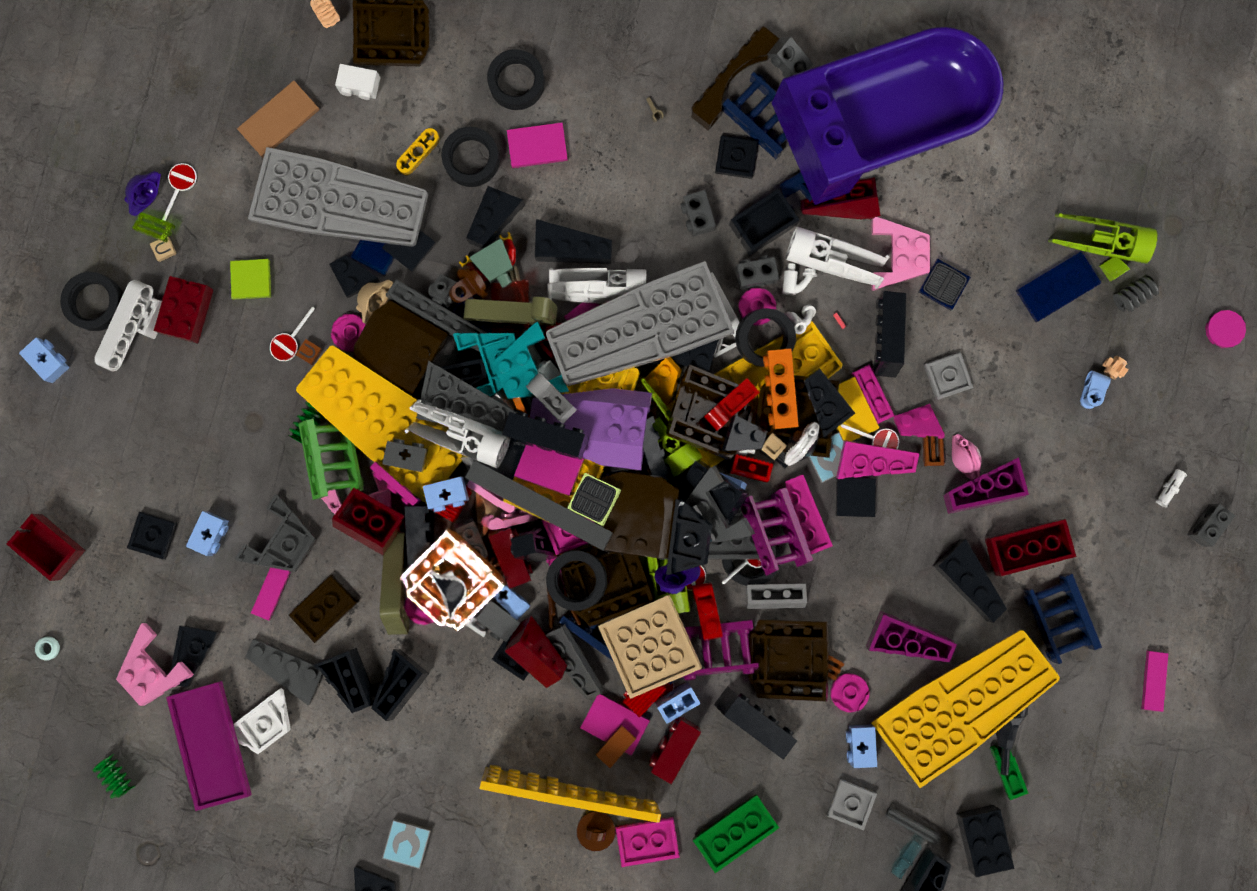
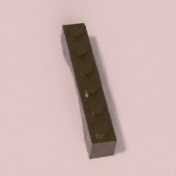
(709, 108)

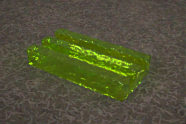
(166, 232)

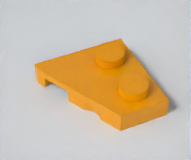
(664, 379)

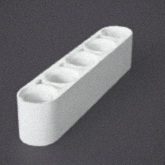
(124, 325)

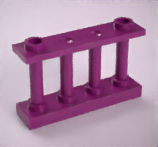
(793, 532)
(742, 629)

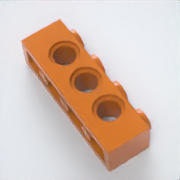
(784, 358)

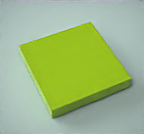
(250, 279)

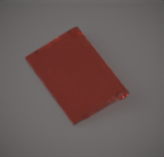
(515, 292)

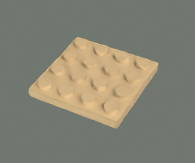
(650, 646)

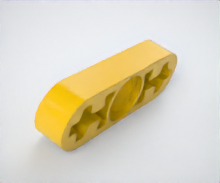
(418, 159)

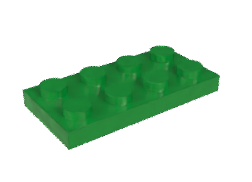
(735, 833)

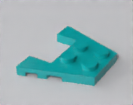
(490, 347)
(516, 367)

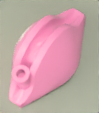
(966, 457)

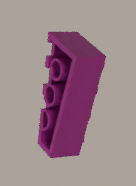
(992, 488)
(904, 638)

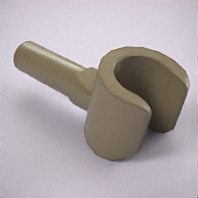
(654, 110)

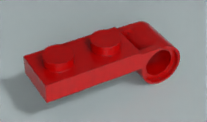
(731, 404)
(707, 611)

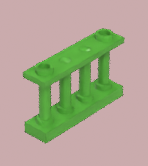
(316, 468)

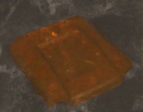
(453, 554)

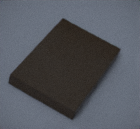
(323, 608)

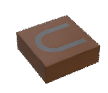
(309, 352)

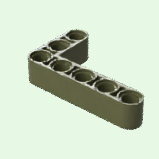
(540, 310)
(392, 588)

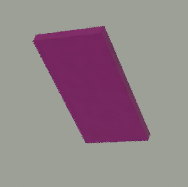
(208, 746)

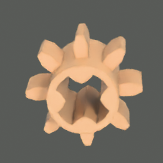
(1115, 367)

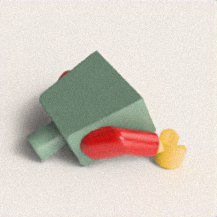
(494, 261)

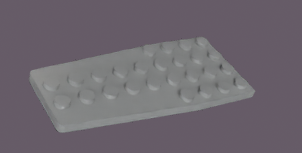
(335, 200)
(641, 326)

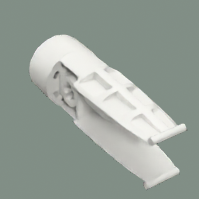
(830, 255)
(593, 284)
(463, 435)

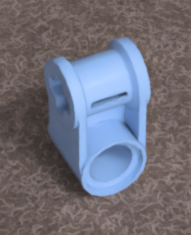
(1095, 386)
(514, 604)

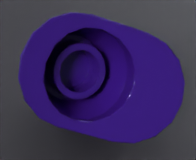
(677, 581)

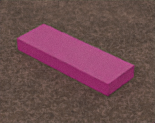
(873, 394)
(270, 593)
(1154, 681)

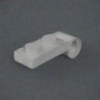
(551, 397)

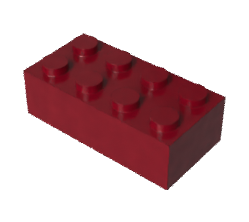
(1030, 547)

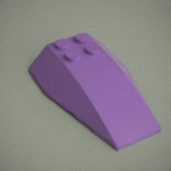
(611, 420)

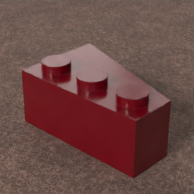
(514, 570)
(536, 653)

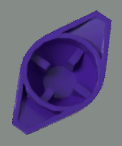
(141, 191)

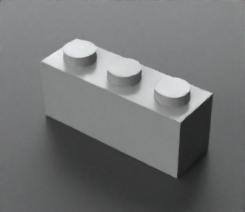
(776, 596)

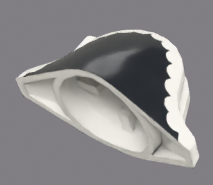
(801, 444)
(451, 589)

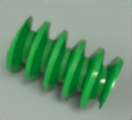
(310, 413)
(113, 777)

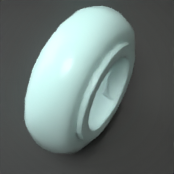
(55, 648)

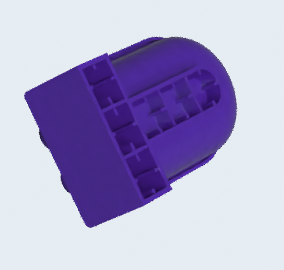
(886, 106)

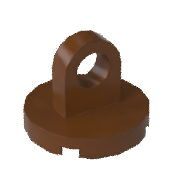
(470, 283)
(596, 831)

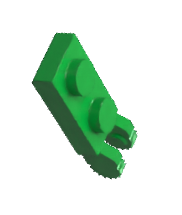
(1012, 783)

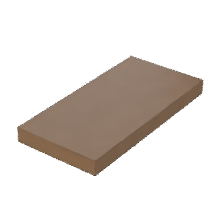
(278, 118)

